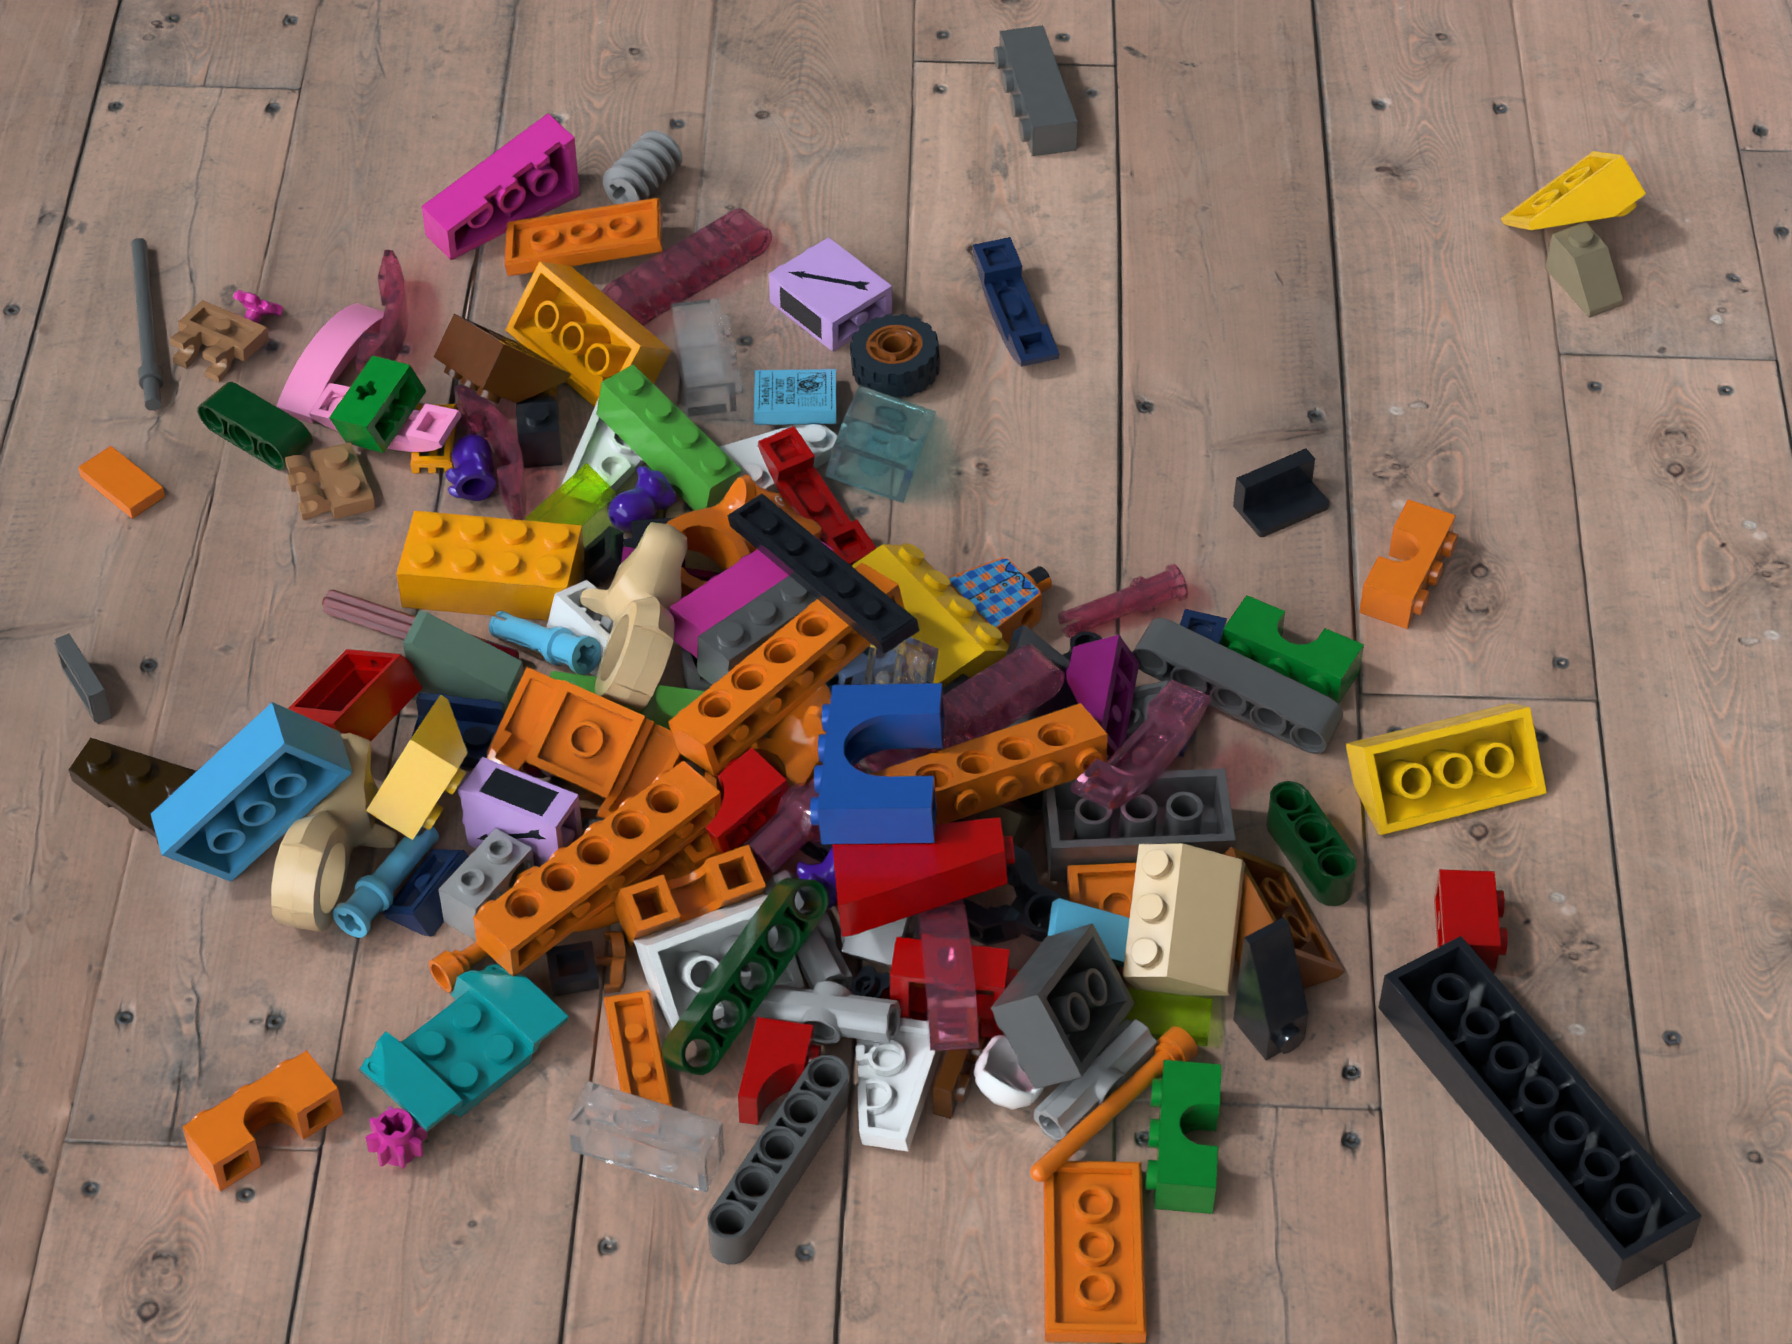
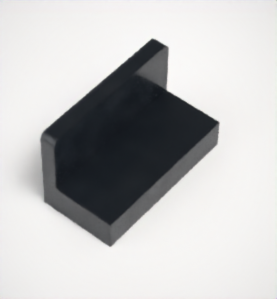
(1279, 494)

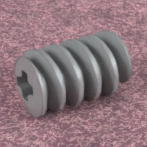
(642, 168)

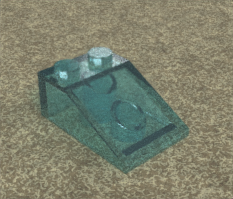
(880, 443)

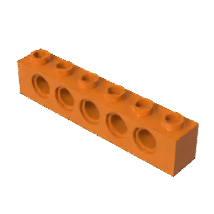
(770, 682)
(1009, 762)
(588, 887)

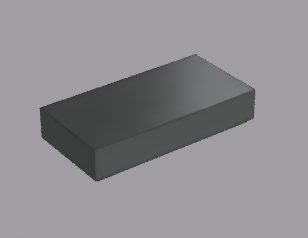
(82, 678)

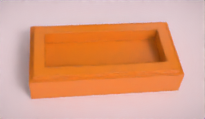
(121, 482)

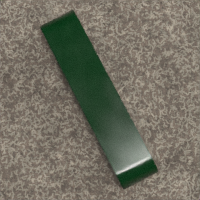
(725, 982)

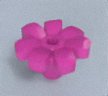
(256, 307)

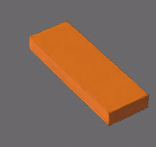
(637, 1046)

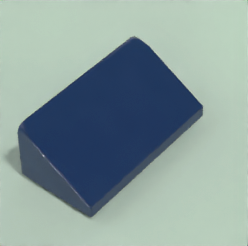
(418, 901)

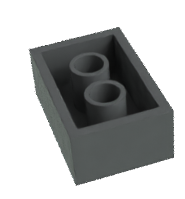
(1063, 1006)

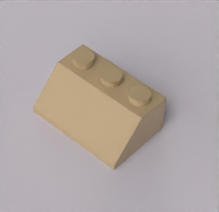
(1183, 920)

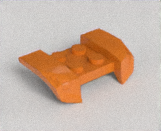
(582, 740)

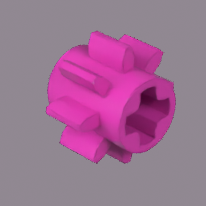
(395, 1137)

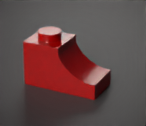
(749, 801)
(773, 1064)

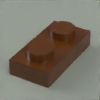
(953, 1080)

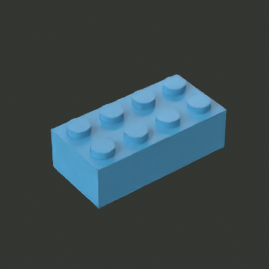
(251, 792)

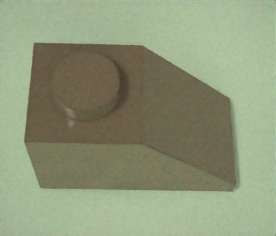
(1584, 269)

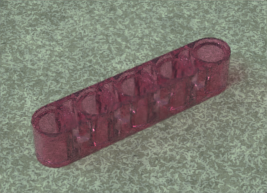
(690, 265)
(988, 702)

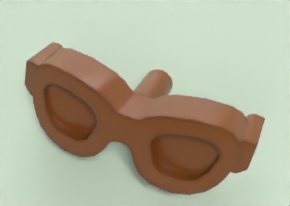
(617, 962)

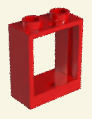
(360, 692)
(990, 974)

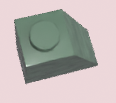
(459, 663)

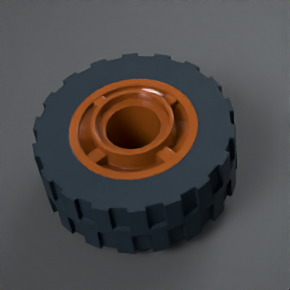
(895, 355)

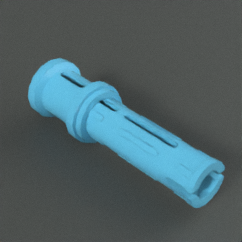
(557, 644)
(375, 891)

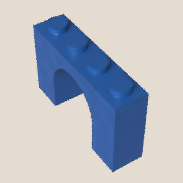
(869, 807)

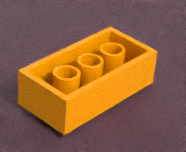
(487, 564)

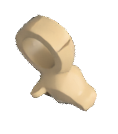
(641, 617)
(317, 848)

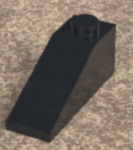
(540, 429)
(1271, 992)

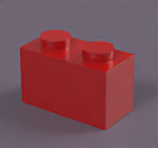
(1471, 908)

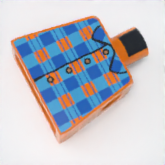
(1004, 594)

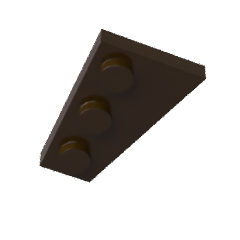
(127, 780)

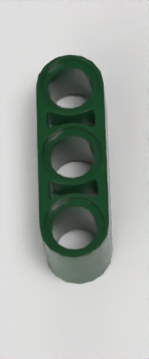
(254, 425)
(1311, 843)

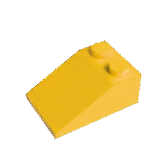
(1588, 191)
(422, 774)

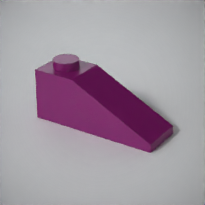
(1104, 682)

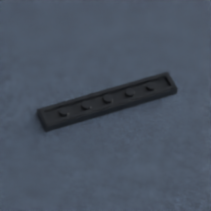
(823, 573)

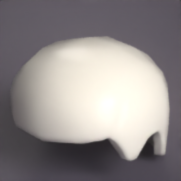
(1001, 1076)

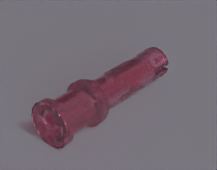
(1141, 596)

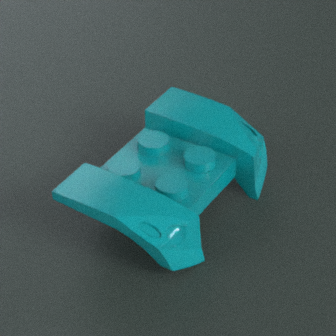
(465, 1047)

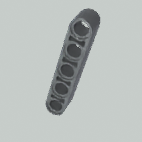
(1239, 685)
(778, 1177)

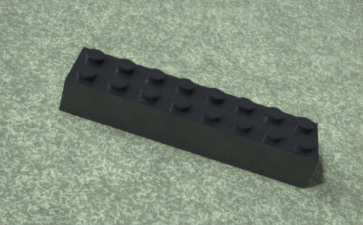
(1539, 1113)

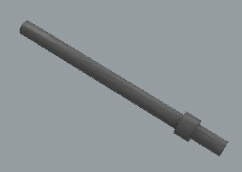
(149, 373)

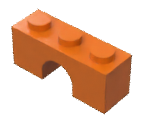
(1399, 588)
(663, 903)
(291, 1094)

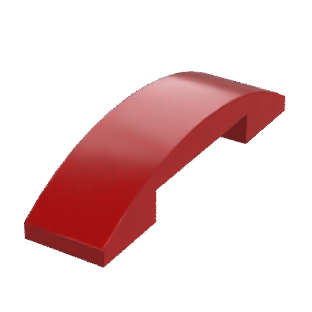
(805, 491)

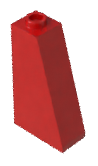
(903, 879)

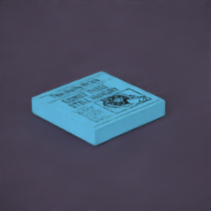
(795, 397)

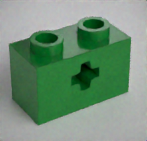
(378, 404)

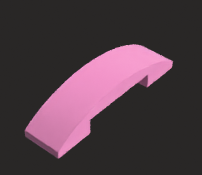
(327, 358)
(421, 432)

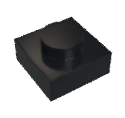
(603, 556)
(572, 968)

